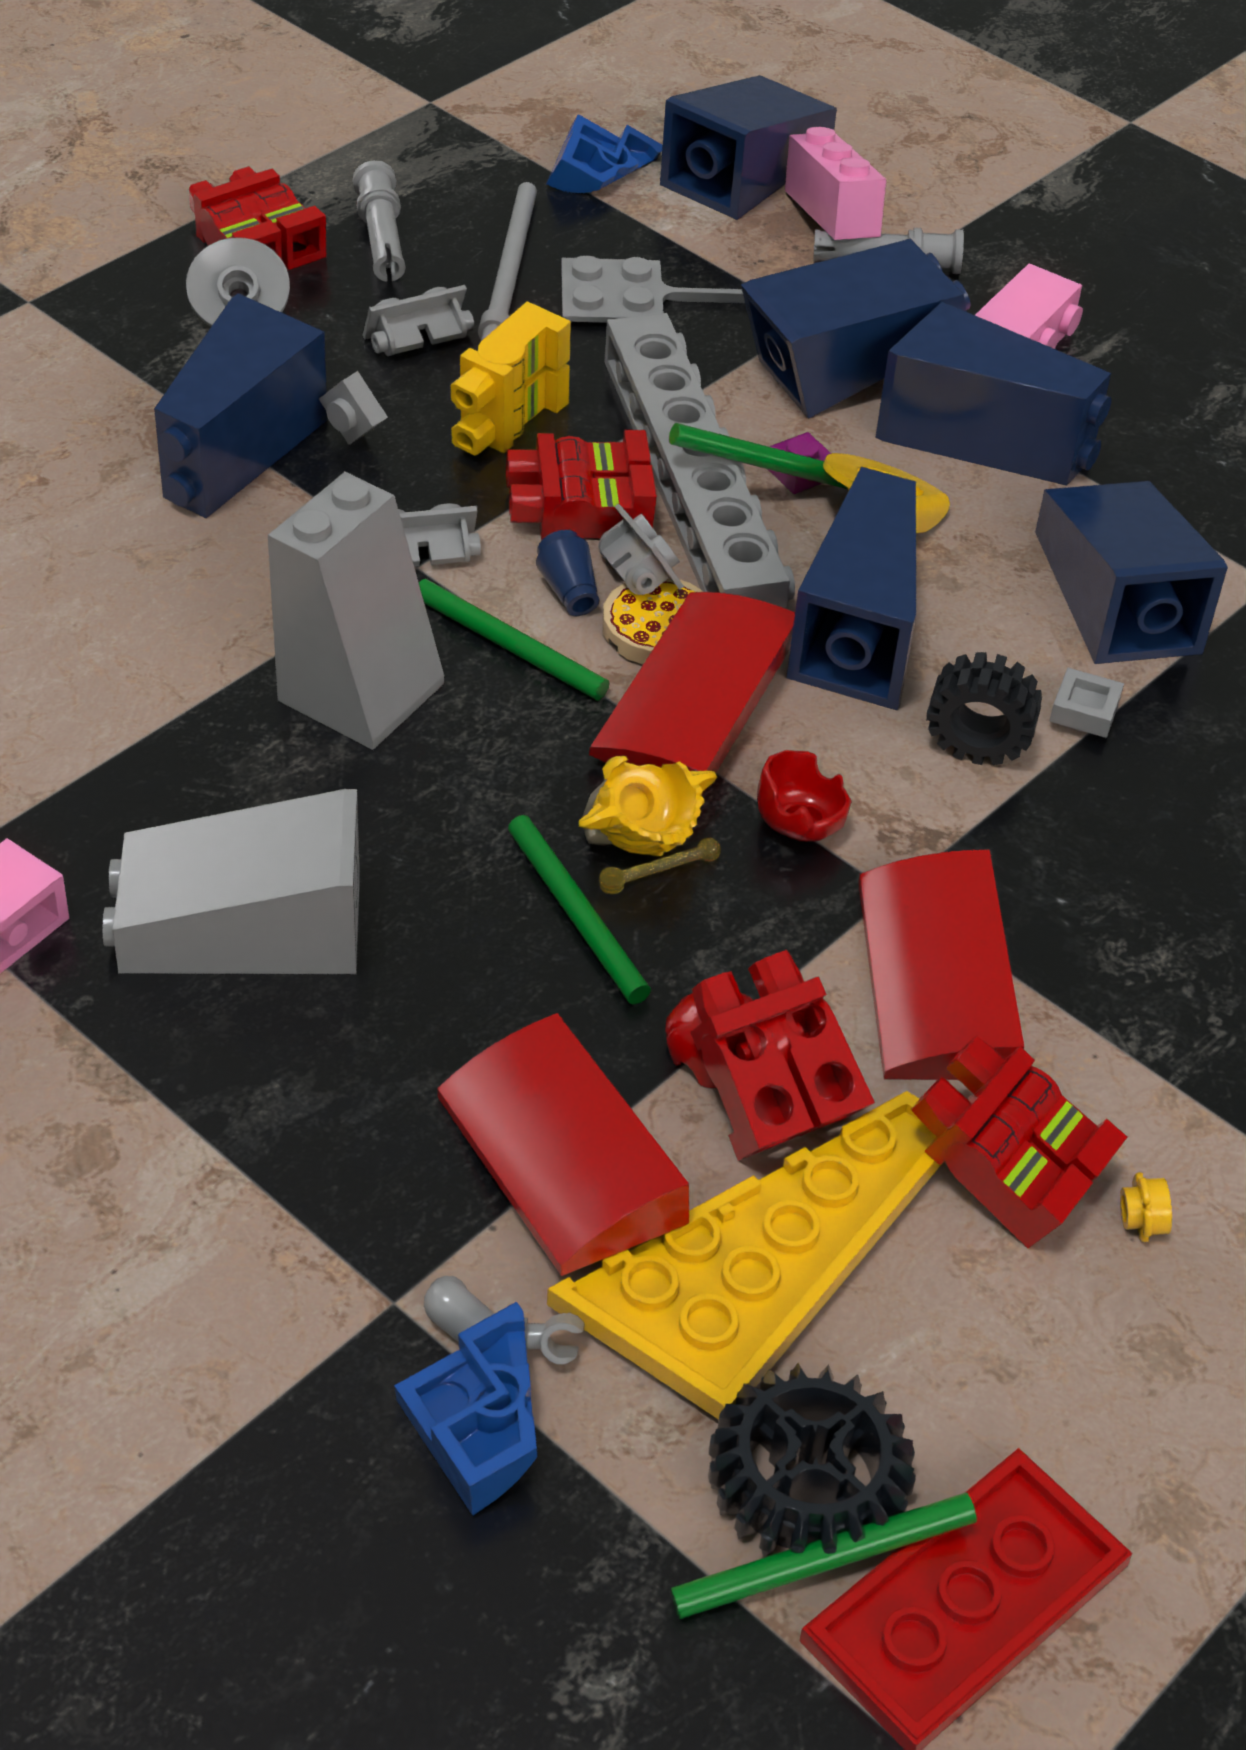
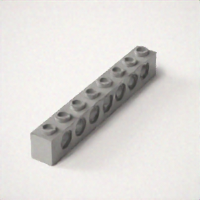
(702, 492)

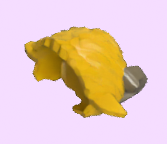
(645, 806)

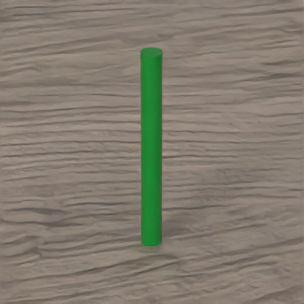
(750, 453)
(514, 640)
(579, 910)
(791, 1567)

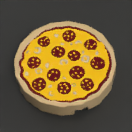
(640, 620)

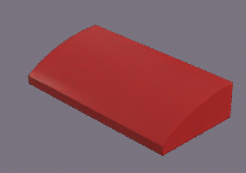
(699, 683)
(937, 962)
(565, 1146)

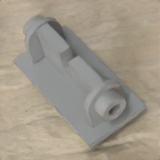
(396, 322)
(446, 532)
(638, 554)

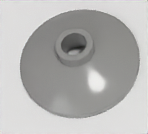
(233, 266)

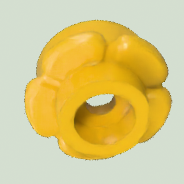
(1146, 1206)

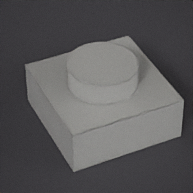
(352, 408)
(1086, 702)

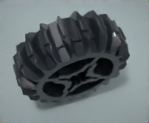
(809, 1434)

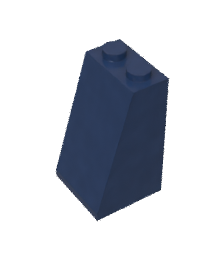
(733, 141)
(833, 321)
(992, 398)
(239, 404)
(1130, 570)
(861, 595)

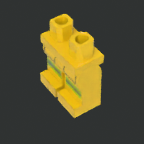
(511, 379)

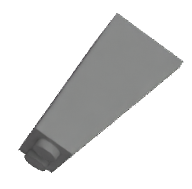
(350, 614)
(241, 891)

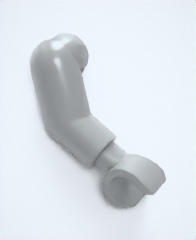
(457, 1309)

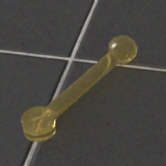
(613, 879)

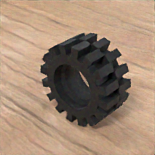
(987, 684)

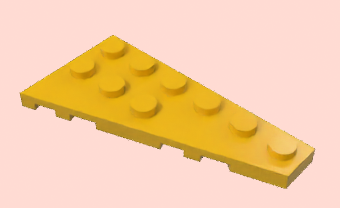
(755, 1261)

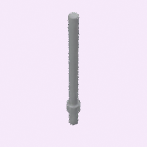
(509, 261)

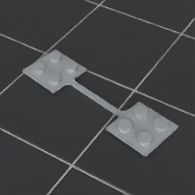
(624, 288)

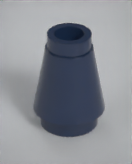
(568, 569)

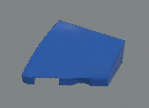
(597, 157)
(477, 1409)

